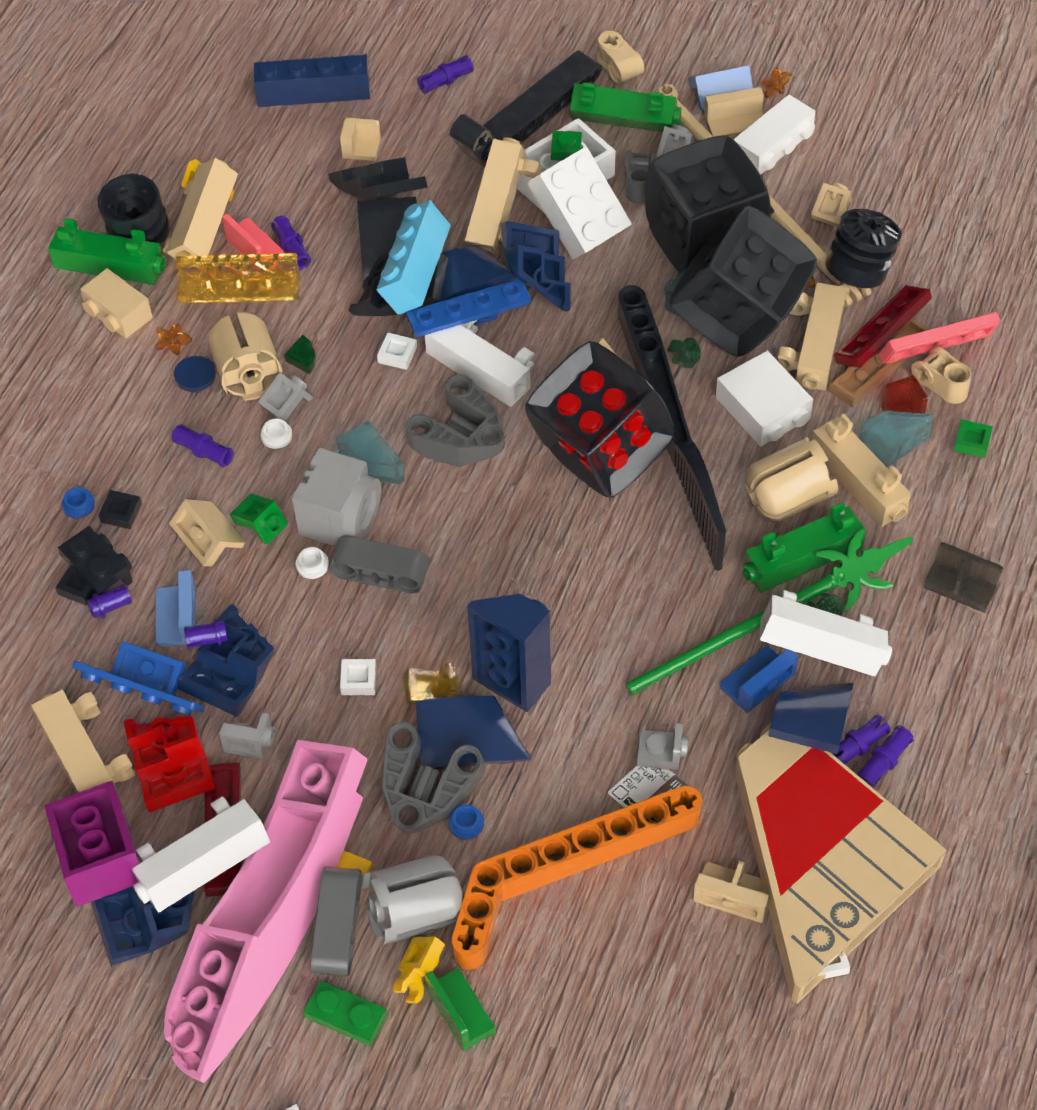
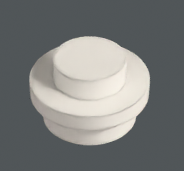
(276, 434)
(312, 563)

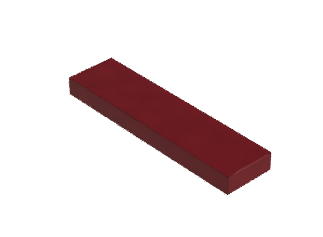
(882, 326)
(228, 784)

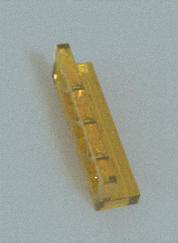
(239, 282)

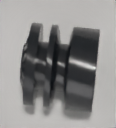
(134, 204)
(863, 248)

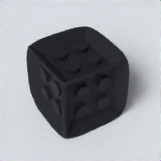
(696, 192)
(743, 281)

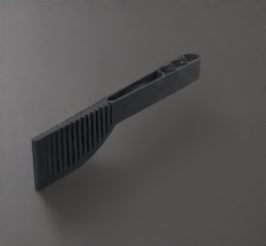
(652, 363)

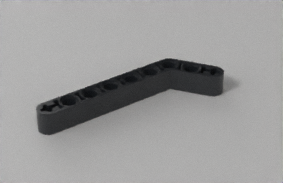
(528, 111)

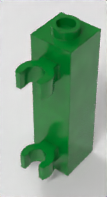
(624, 107)
(94, 252)
(793, 553)

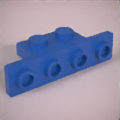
(477, 305)
(146, 672)

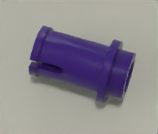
(109, 601)
(205, 634)

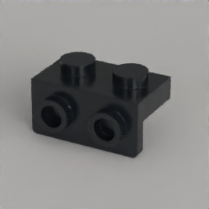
(96, 560)

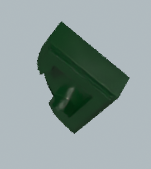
(301, 355)

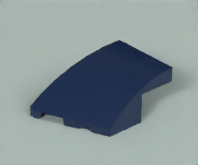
(535, 260)
(472, 270)
(229, 672)
(812, 716)
(466, 720)
(137, 928)

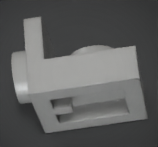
(674, 138)
(284, 395)
(248, 741)
(662, 748)

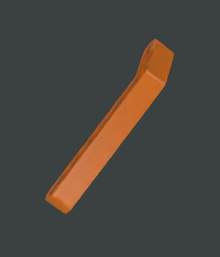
(676, 809)

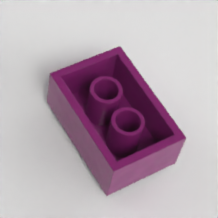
(93, 843)

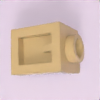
(831, 203)

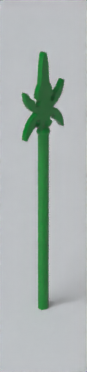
(851, 570)

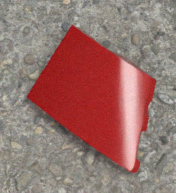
(169, 760)

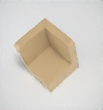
(360, 139)

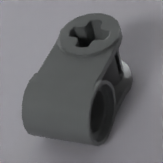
(635, 172)

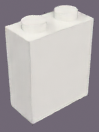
(764, 398)

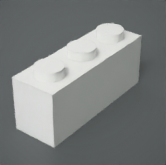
(777, 132)

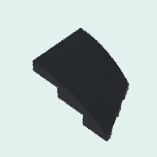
(377, 179)
(378, 227)
(375, 305)

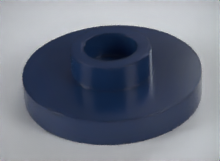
(194, 373)

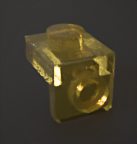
(429, 684)

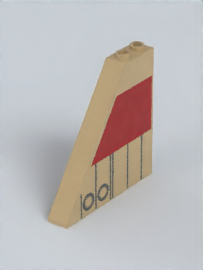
(825, 853)

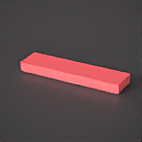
(943, 336)

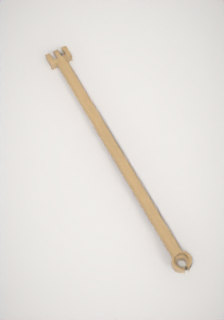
(780, 216)

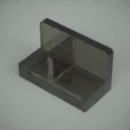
(963, 577)

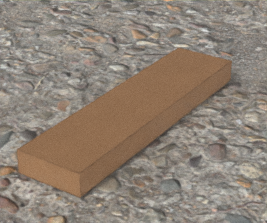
(859, 382)

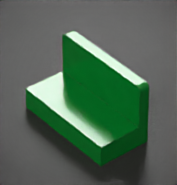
(460, 1008)

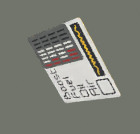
(643, 784)

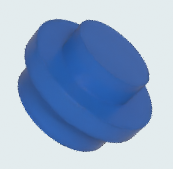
(78, 503)
(466, 822)

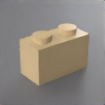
(116, 303)

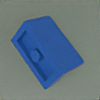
(759, 677)

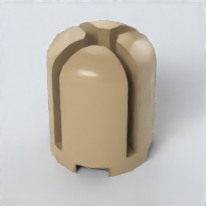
(234, 362)
(789, 480)

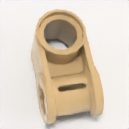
(618, 57)
(944, 375)

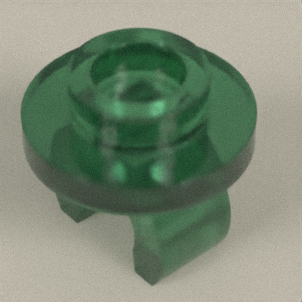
(686, 352)
(829, 603)

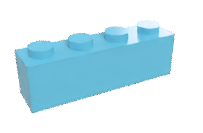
(413, 257)

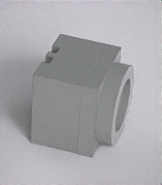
(336, 498)

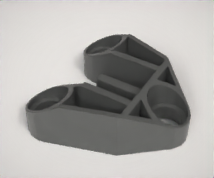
(467, 434)
(400, 769)

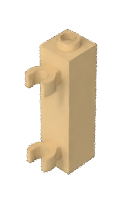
(497, 192)
(202, 210)
(820, 338)
(862, 472)
(72, 744)

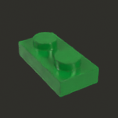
(345, 1013)

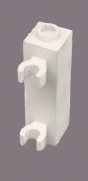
(482, 362)
(825, 634)
(199, 855)

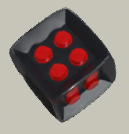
(600, 418)

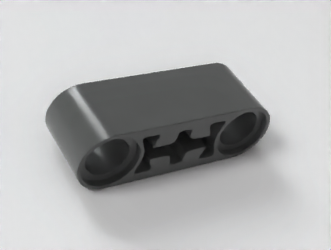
(379, 564)
(336, 921)

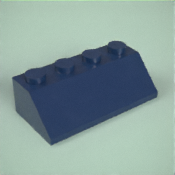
(312, 80)
(511, 647)

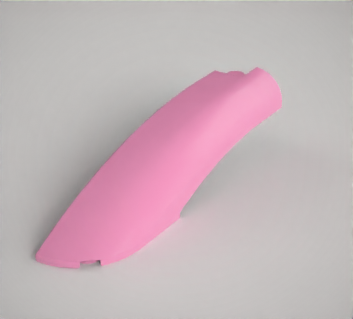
(265, 910)

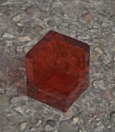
(905, 396)

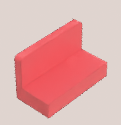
(248, 237)

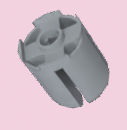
(412, 898)

